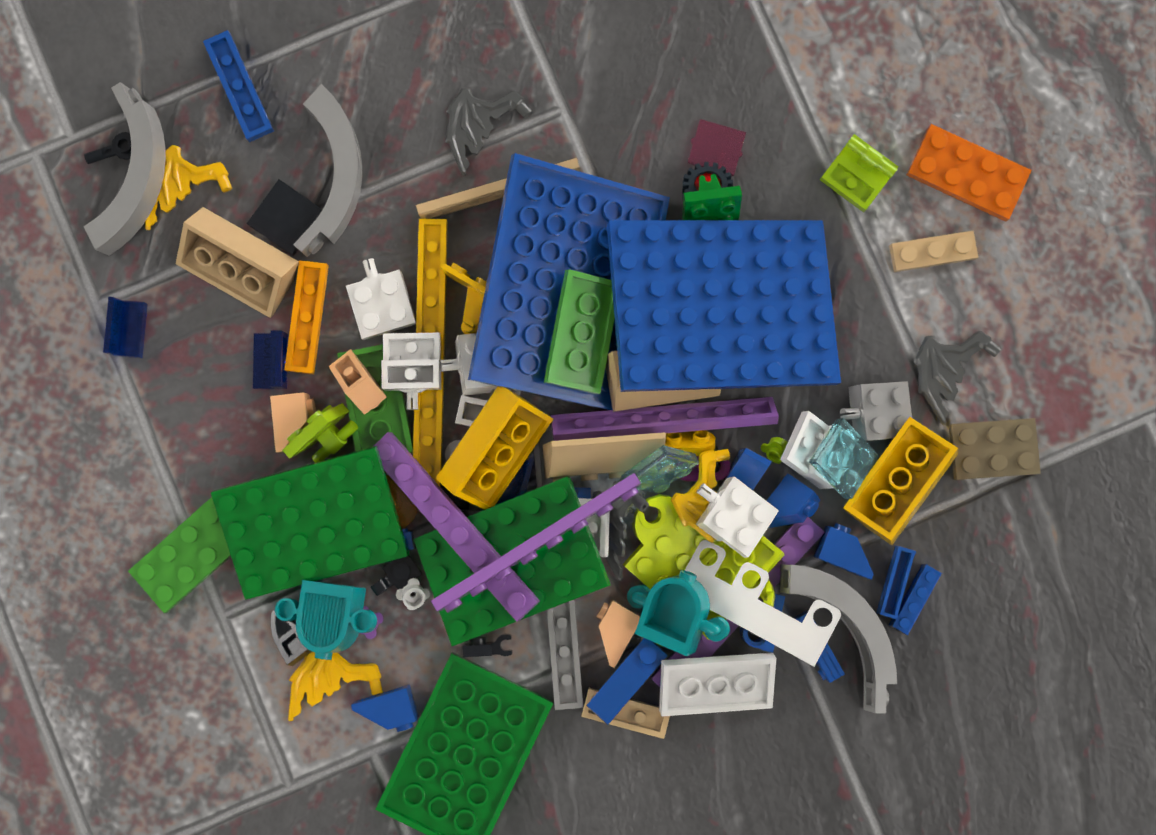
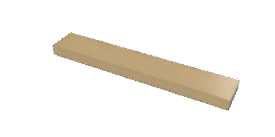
(472, 196)

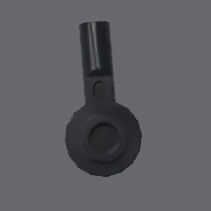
(120, 147)

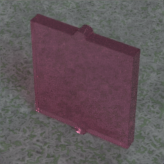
(717, 145)

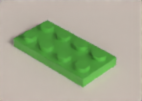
(581, 333)
(387, 416)
(183, 558)

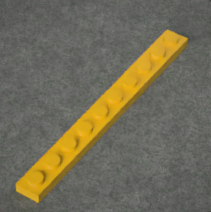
(431, 319)

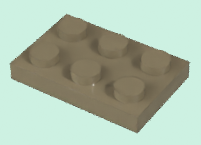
(995, 449)

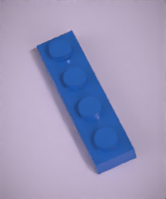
(238, 86)

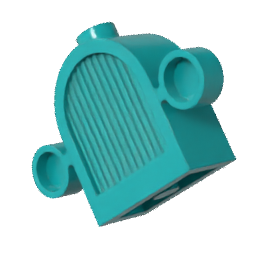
(676, 613)
(327, 616)

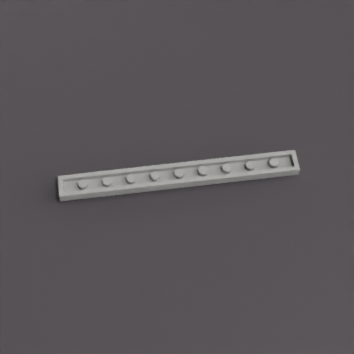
(561, 625)

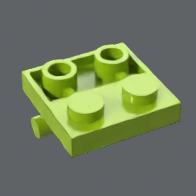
(859, 173)
(321, 428)

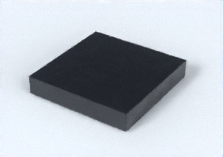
(284, 216)

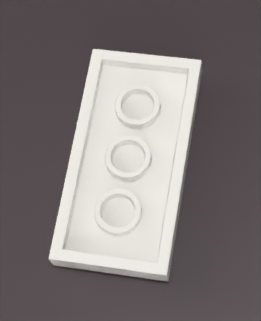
(717, 684)

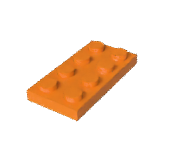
(968, 172)

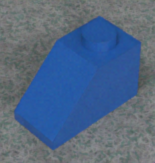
(748, 467)
(793, 501)
(843, 551)
(389, 709)

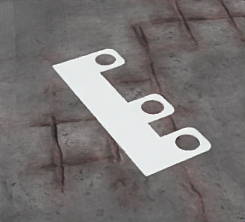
(743, 608)

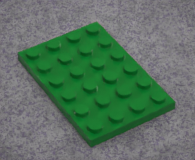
(310, 523)
(554, 576)
(464, 752)

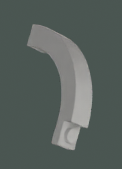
(347, 173)
(143, 180)
(860, 619)

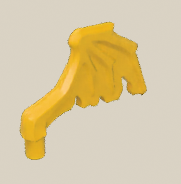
(177, 181)
(692, 505)
(324, 676)

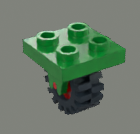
(710, 194)

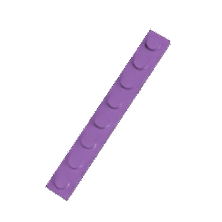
(666, 419)
(452, 524)
(794, 545)
(527, 551)

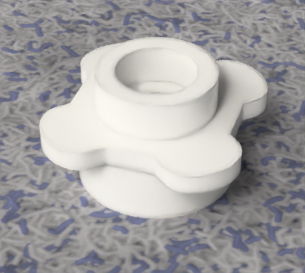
(415, 601)

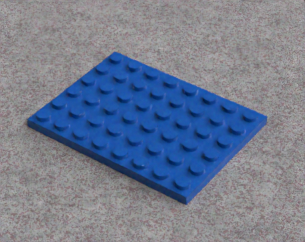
(545, 226)
(722, 304)

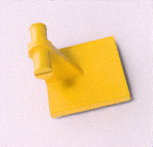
(474, 296)

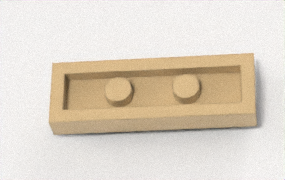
(933, 251)
(633, 716)

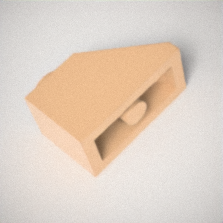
(357, 382)
(289, 415)
(616, 627)

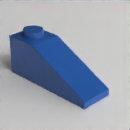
(626, 680)

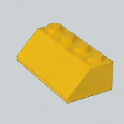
(494, 448)
(901, 480)

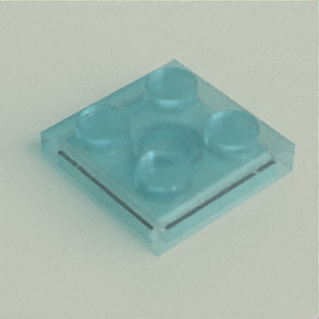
(844, 458)
(662, 468)

